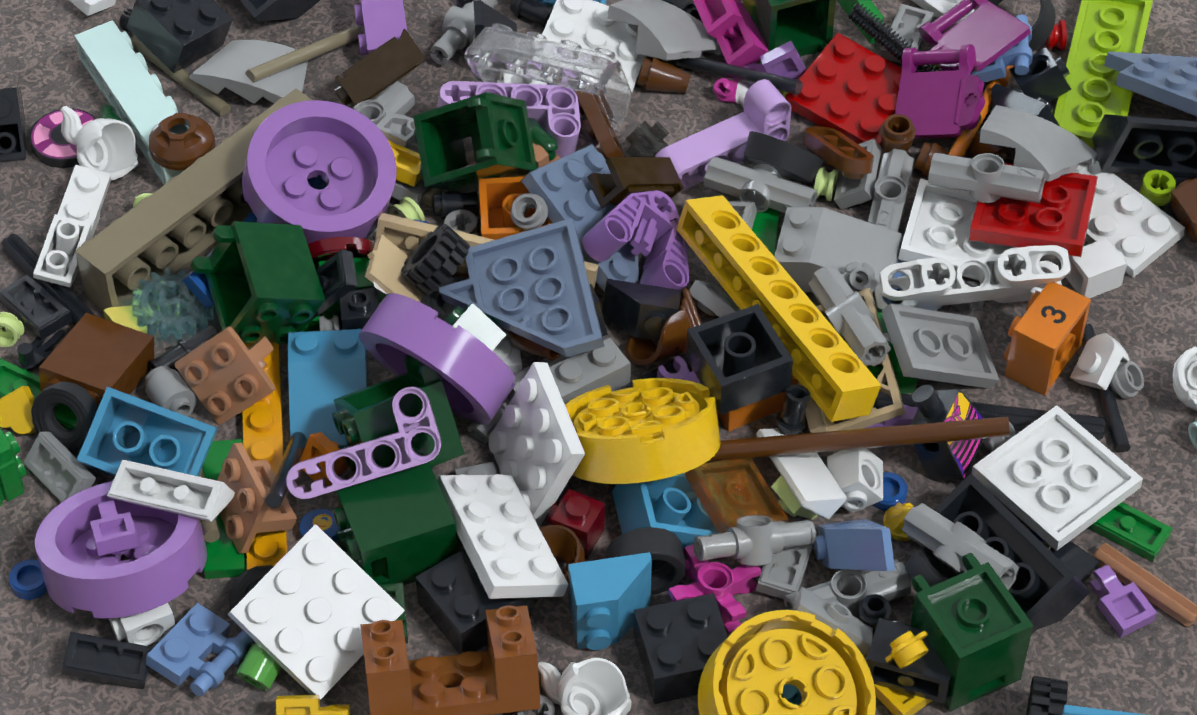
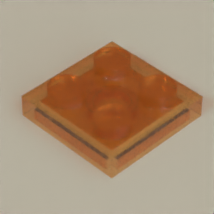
(733, 491)

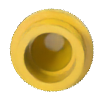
(894, 520)

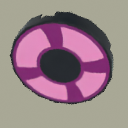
(49, 142)

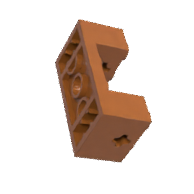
(486, 681)

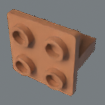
(227, 374)
(248, 509)

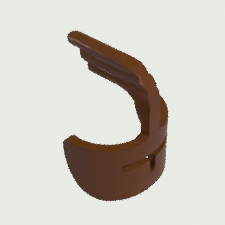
(672, 338)

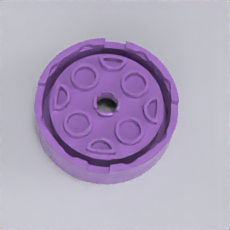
(323, 141)
(470, 371)
(153, 574)

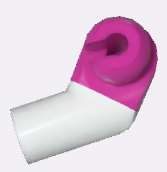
(730, 91)

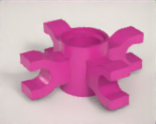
(720, 580)

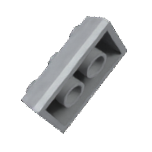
(585, 371)

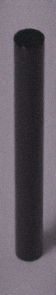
(740, 73)
(1110, 407)
(290, 458)

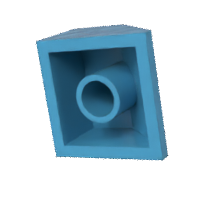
(605, 597)

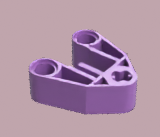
(653, 223)

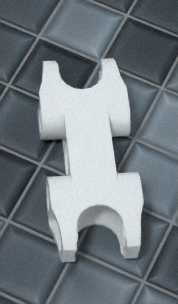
(1002, 278)

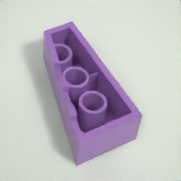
(380, 22)

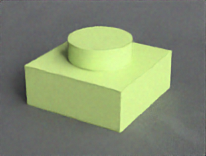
(788, 500)

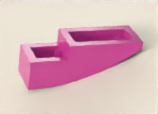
(733, 29)

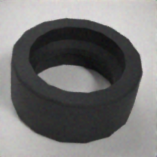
(662, 546)

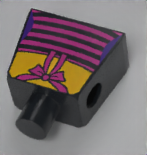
(945, 459)

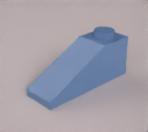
(854, 546)

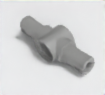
(457, 31)
(754, 540)

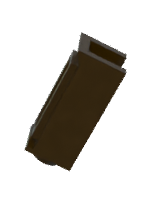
(378, 70)
(635, 176)

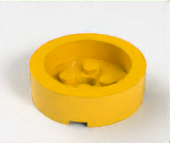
(644, 430)
(783, 649)

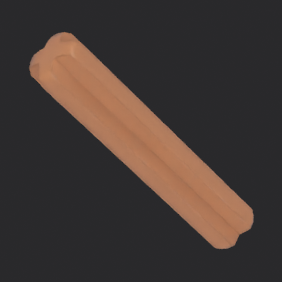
(1152, 587)

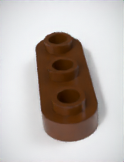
(598, 125)
(839, 151)

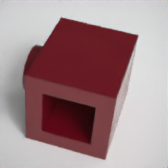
(582, 516)

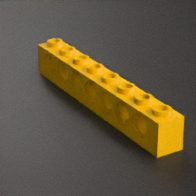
(754, 276)

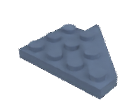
(1158, 77)
(570, 195)
(533, 288)

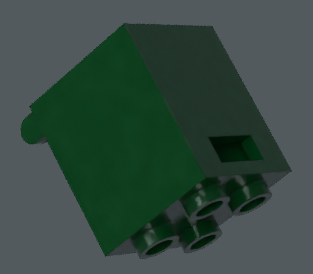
(801, 21)
(498, 137)
(262, 280)
(370, 415)
(396, 524)
(973, 630)

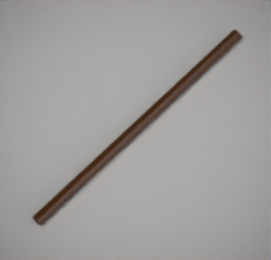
(863, 438)

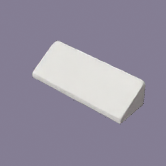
(808, 479)
(170, 491)

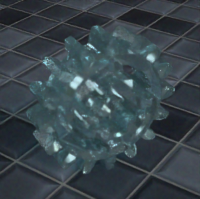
(172, 306)

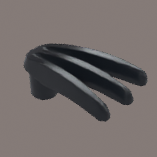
(34, 354)

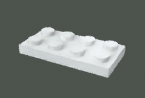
(1128, 221)
(502, 537)

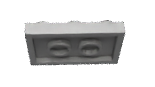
(940, 346)

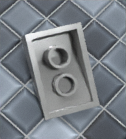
(831, 239)

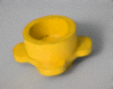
(907, 649)

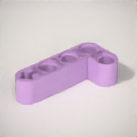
(551, 105)
(764, 112)
(363, 453)

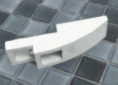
(72, 225)

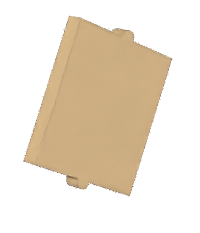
(386, 267)

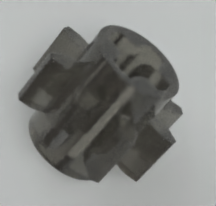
(647, 140)

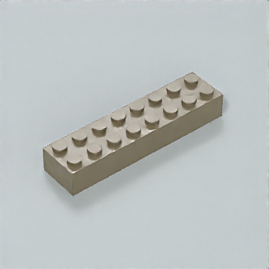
(171, 222)

